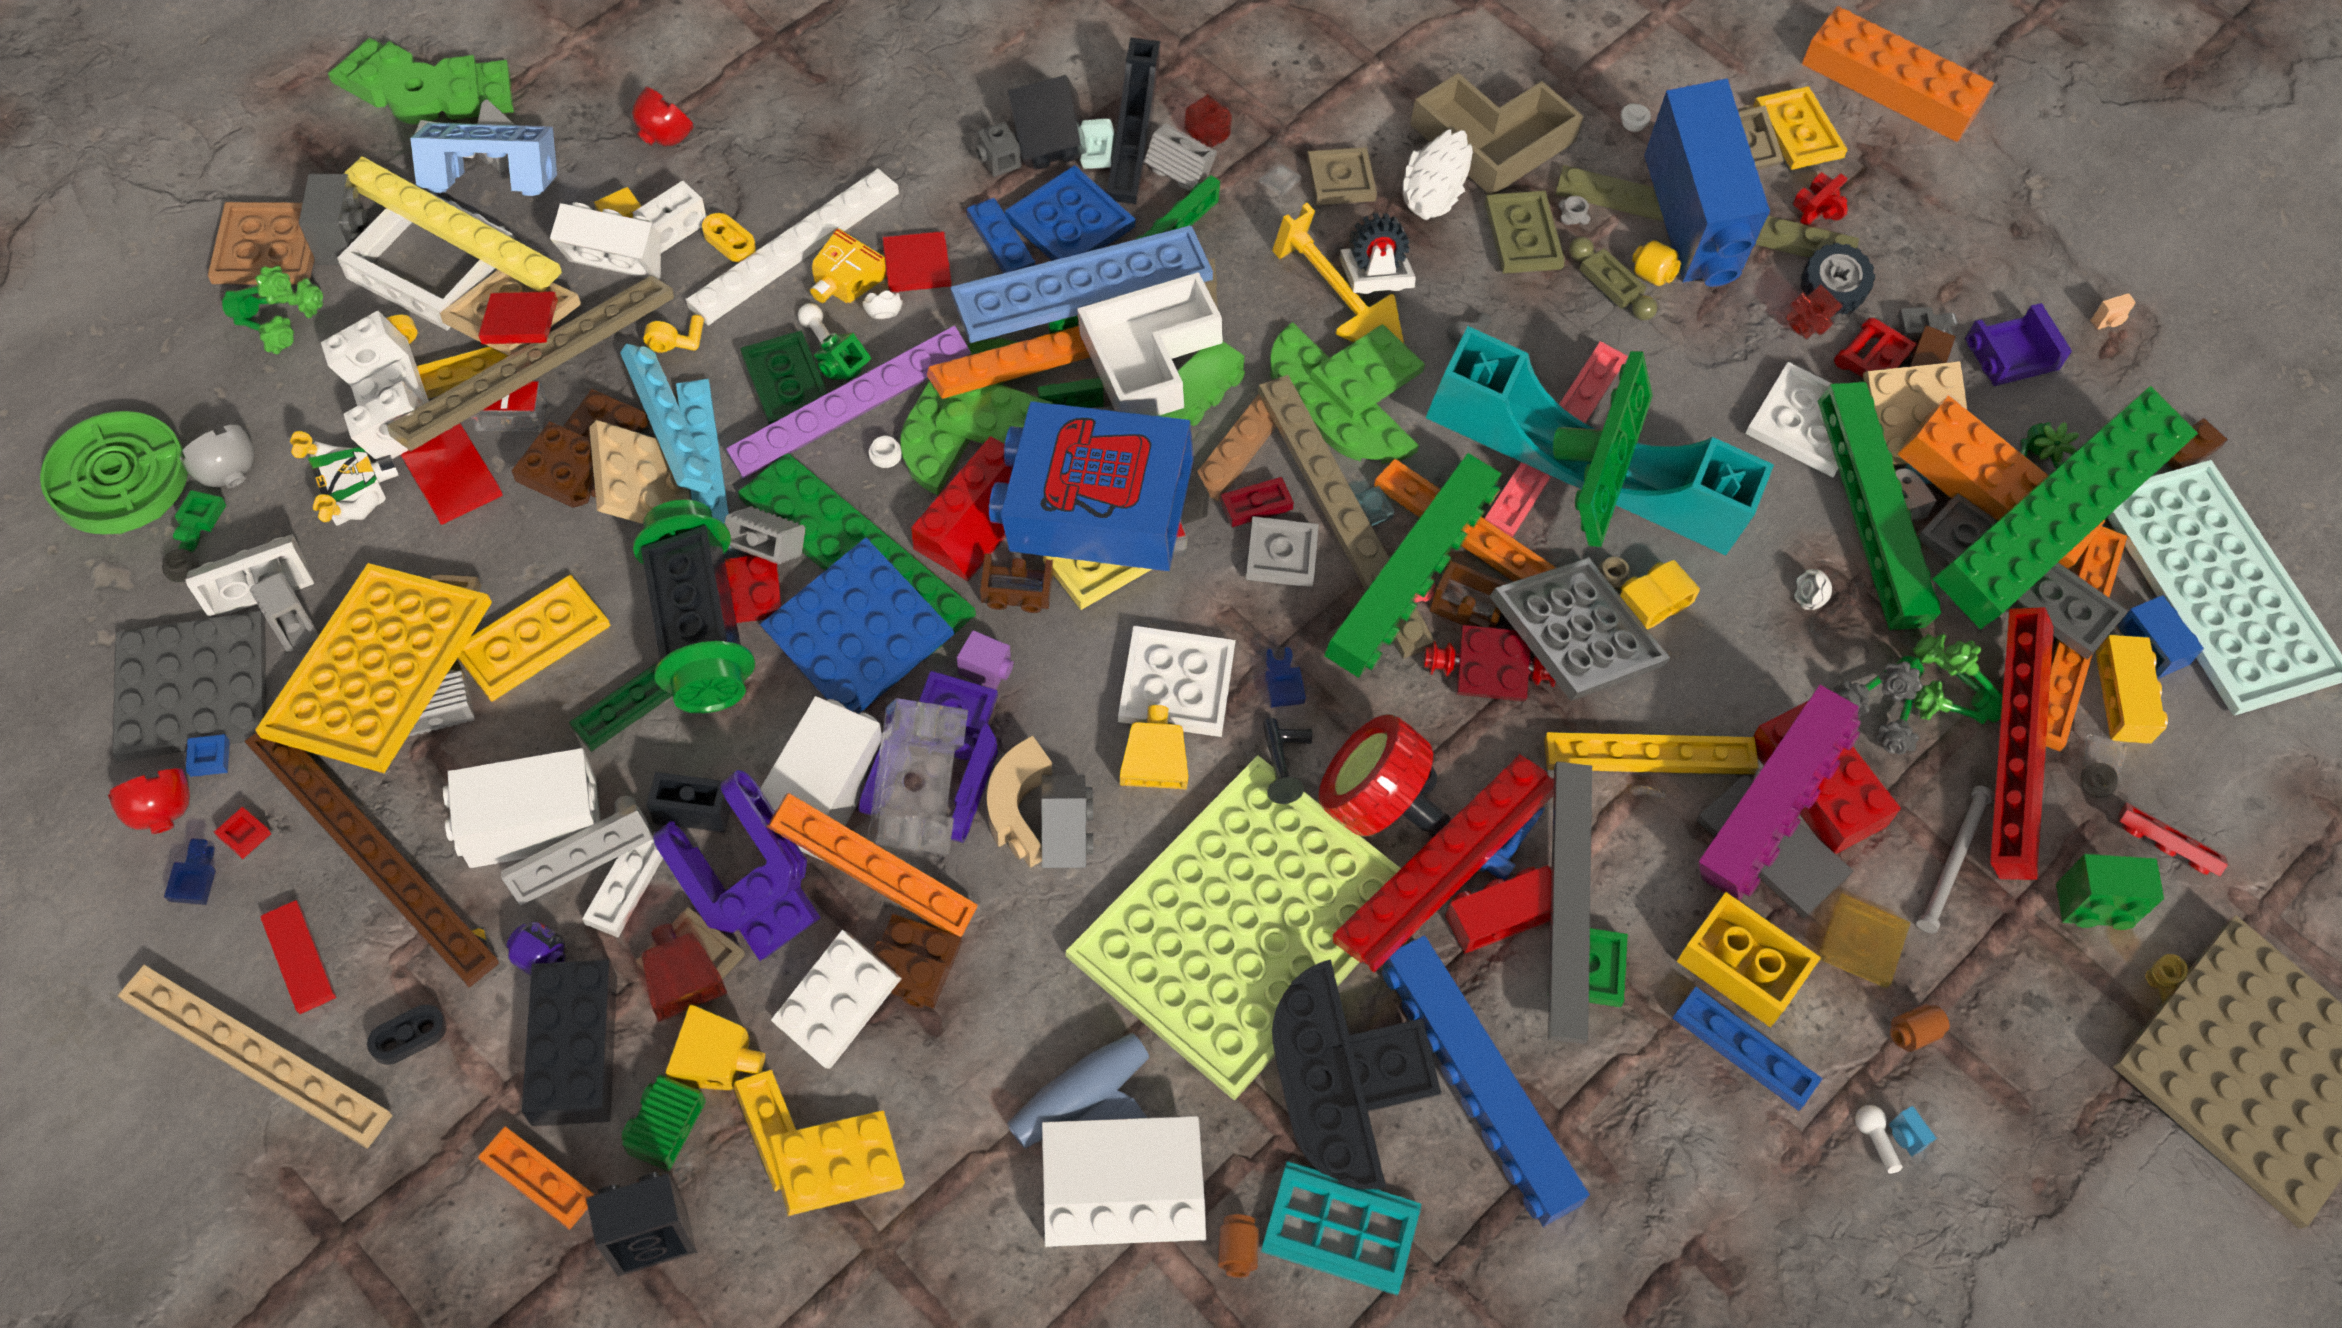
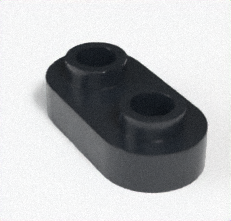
(407, 1033)

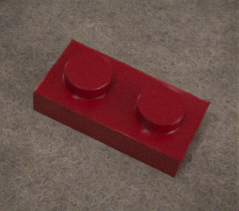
(1256, 501)

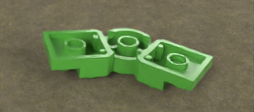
(420, 90)

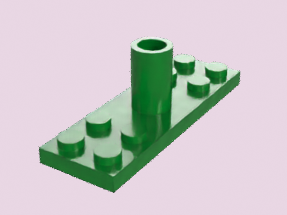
(1607, 449)

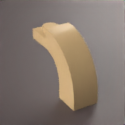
(1009, 783)

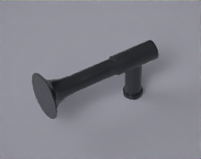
(1284, 788)

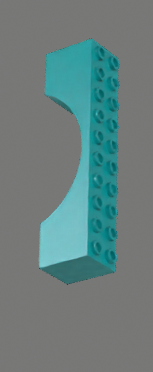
(1692, 489)

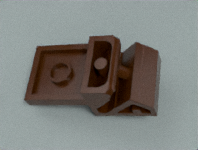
(561, 457)

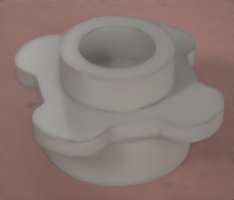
(1574, 211)

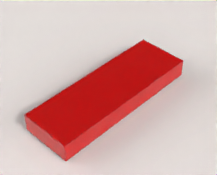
(298, 957)

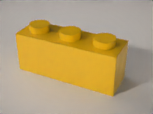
(2131, 689)

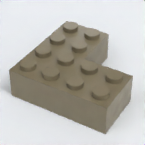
(1503, 139)

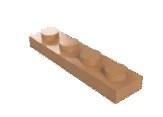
(1237, 448)

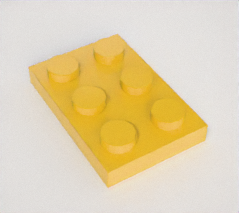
(1802, 128)
(835, 1162)

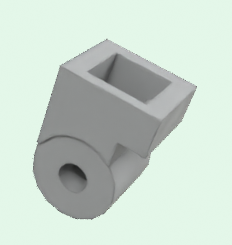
(1916, 494)

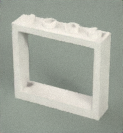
(375, 239)

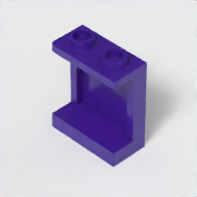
(2018, 346)

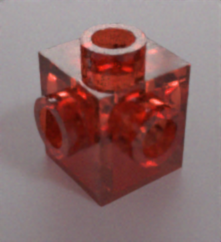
(1208, 121)
(1813, 312)

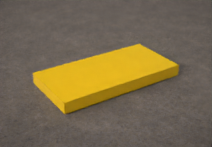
(531, 637)

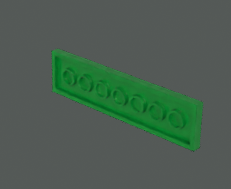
(837, 527)

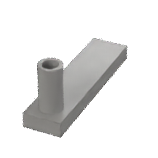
(579, 852)

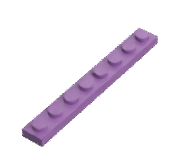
(845, 403)

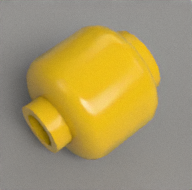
(1656, 263)

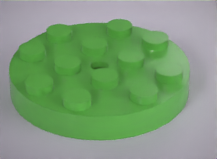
(113, 472)

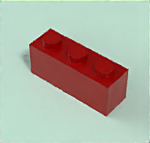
(1501, 909)

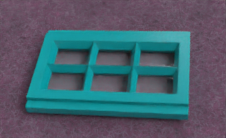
(1341, 1229)

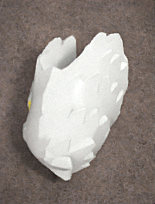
(1437, 175)

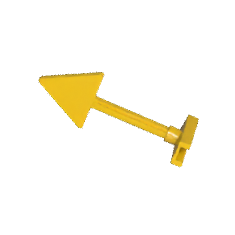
(1294, 236)

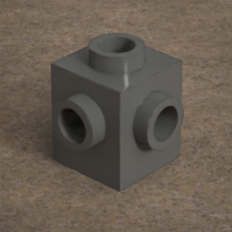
(998, 149)

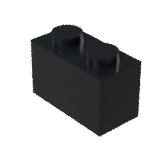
(688, 802)

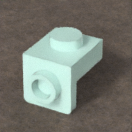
(1099, 142)

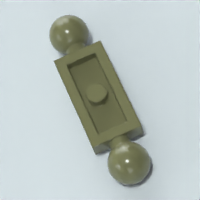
(1613, 278)

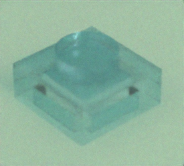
(1375, 505)

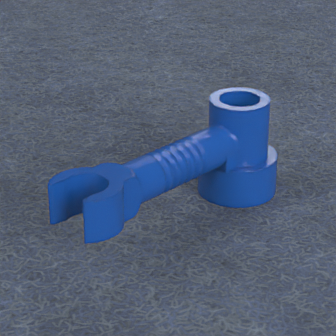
(1500, 864)

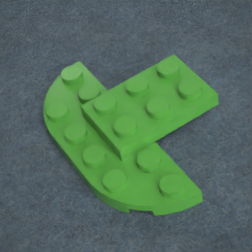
(1346, 387)
(942, 428)

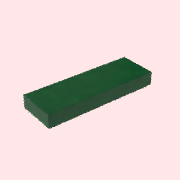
(619, 709)

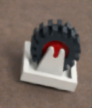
(1378, 256)

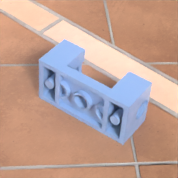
(441, 147)

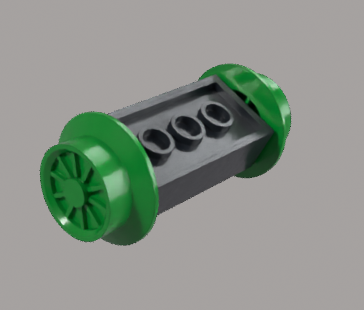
(692, 607)

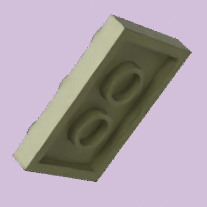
(1524, 232)

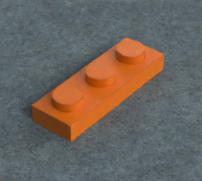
(536, 1177)

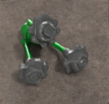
(1901, 682)

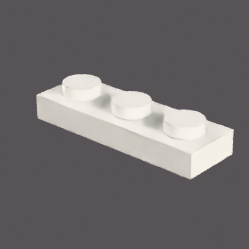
(623, 889)

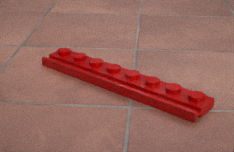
(1445, 863)

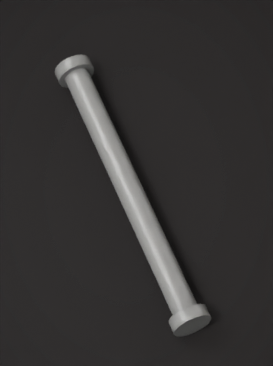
(1929, 921)

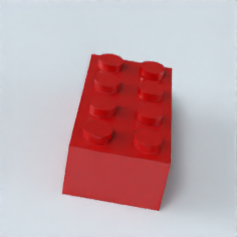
(1850, 802)

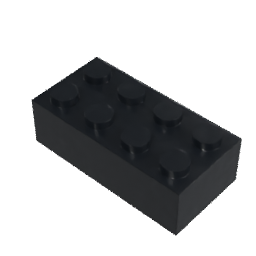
(570, 1043)

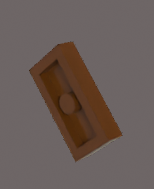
(2198, 448)

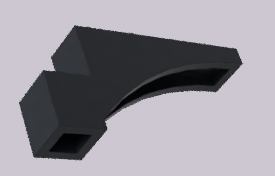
(1134, 120)

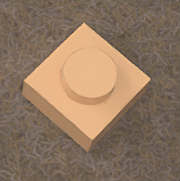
(2113, 311)

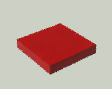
(916, 261)
(518, 317)

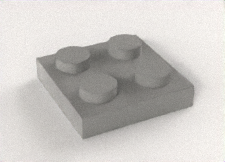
(1282, 552)

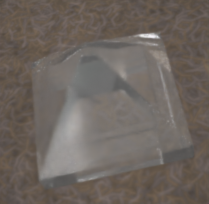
(1280, 178)

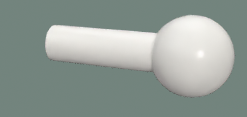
(811, 316)
(1872, 1121)

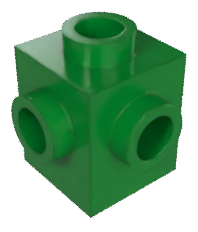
(841, 356)

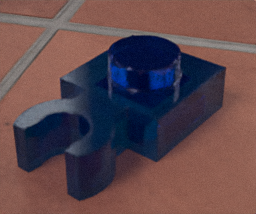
(1282, 682)

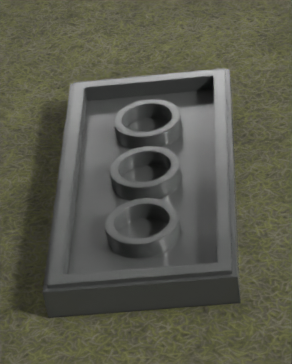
(1805, 866)

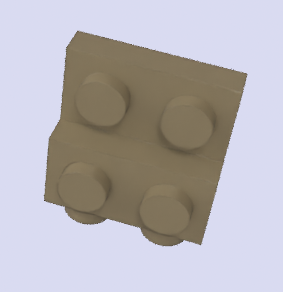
(1760, 136)

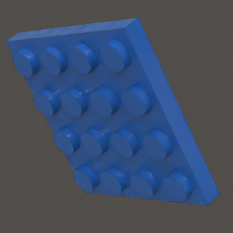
(857, 628)

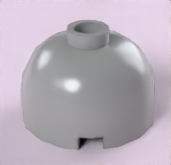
(220, 458)

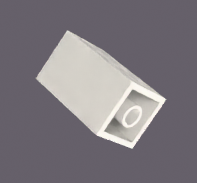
(826, 760)
(519, 806)

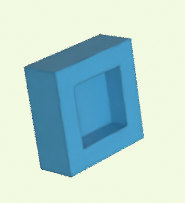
(1911, 1131)

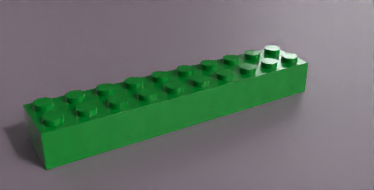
(2064, 508)

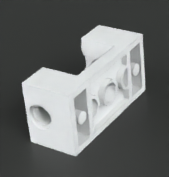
(383, 379)

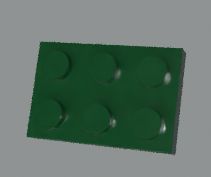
(783, 374)

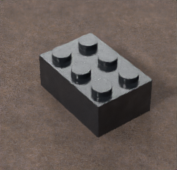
(640, 1223)

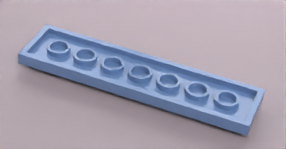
(1063, 285)

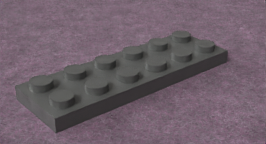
(2077, 610)

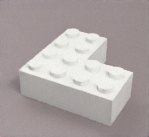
(1139, 335)

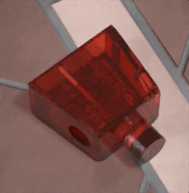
(679, 973)

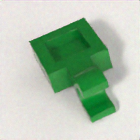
(197, 513)

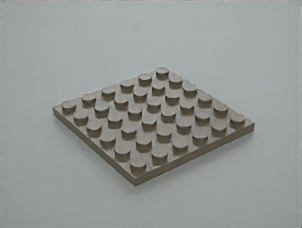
(2251, 1069)

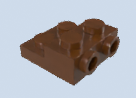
(919, 957)

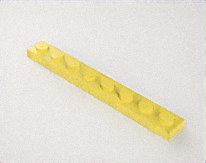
(453, 225)

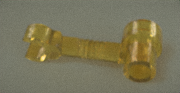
(2166, 974)

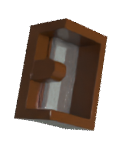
(1016, 585)
(1465, 597)

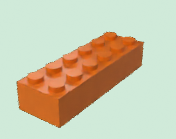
(1897, 73)
(1974, 461)

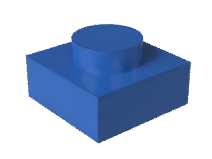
(207, 755)

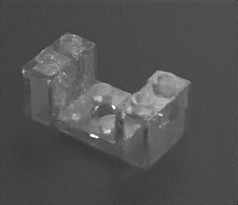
(921, 741)

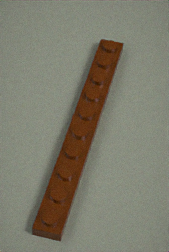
(377, 859)

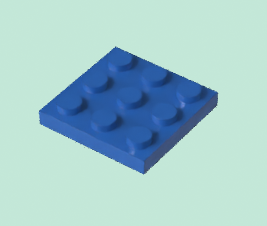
(1070, 216)

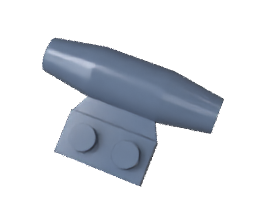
(1084, 1091)

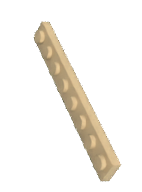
(255, 1056)

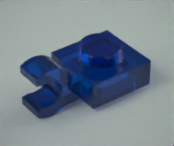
(192, 880)

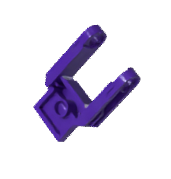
(978, 746)
(765, 903)

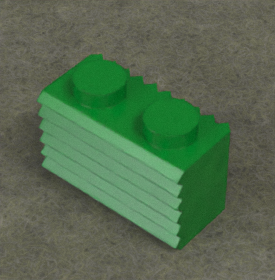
(663, 1122)

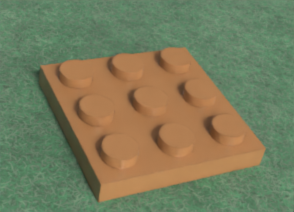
(257, 237)

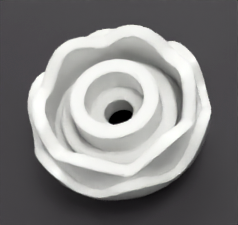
(882, 305)
(1813, 589)

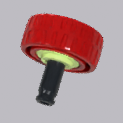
(1381, 778)

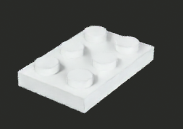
(836, 999)

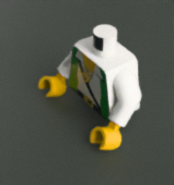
(345, 478)

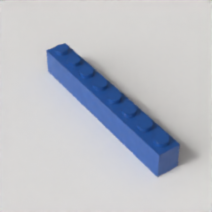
(1485, 1083)

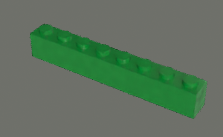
(1878, 507)
(1412, 566)

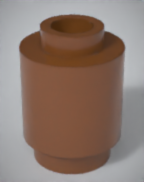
(1919, 1027)
(1238, 1245)

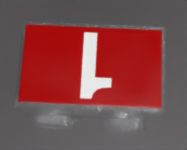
(516, 412)

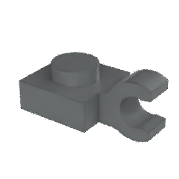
(1914, 320)

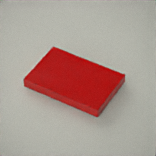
(451, 474)

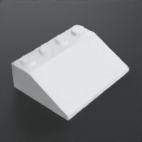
(1123, 1181)

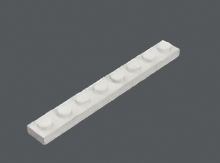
(791, 246)

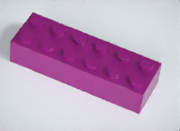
(1780, 793)

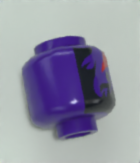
(535, 945)

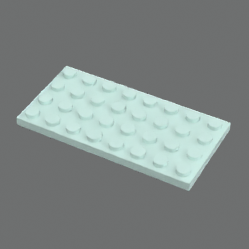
(2227, 589)

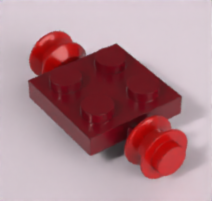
(1489, 664)

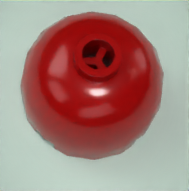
(659, 120)
(151, 801)

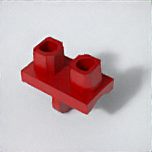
(1825, 202)

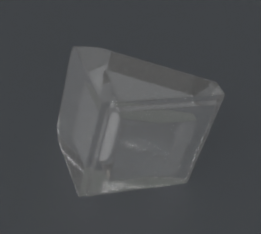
(2105, 751)

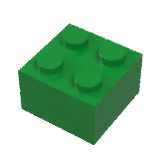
(2109, 891)

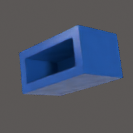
(2168, 634)

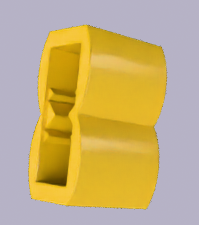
(1659, 593)

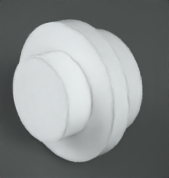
(1635, 117)
(885, 452)

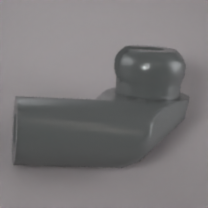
(1456, 330)

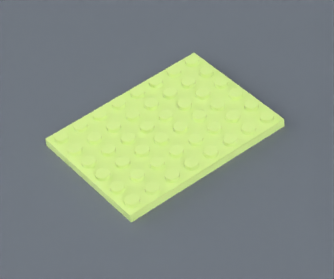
(1230, 923)

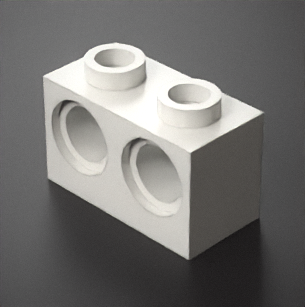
(674, 214)

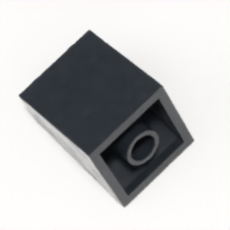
(1048, 122)

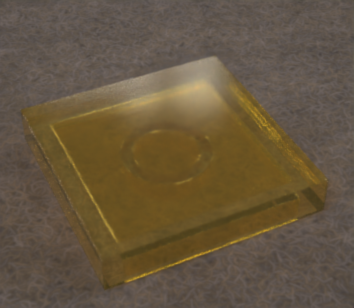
(1864, 940)

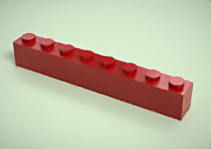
(2022, 745)

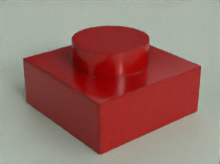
(242, 833)

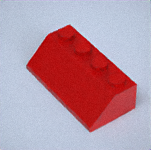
(957, 524)

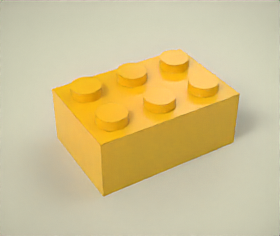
(1748, 959)

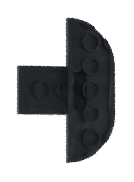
(1340, 1077)

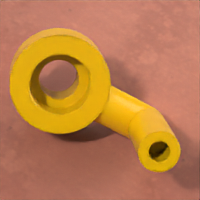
(664, 337)

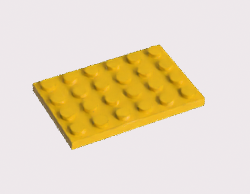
(374, 667)

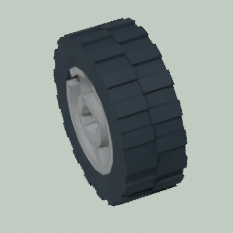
(1843, 261)

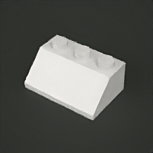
(608, 240)
(225, 584)

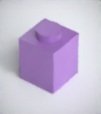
(984, 660)

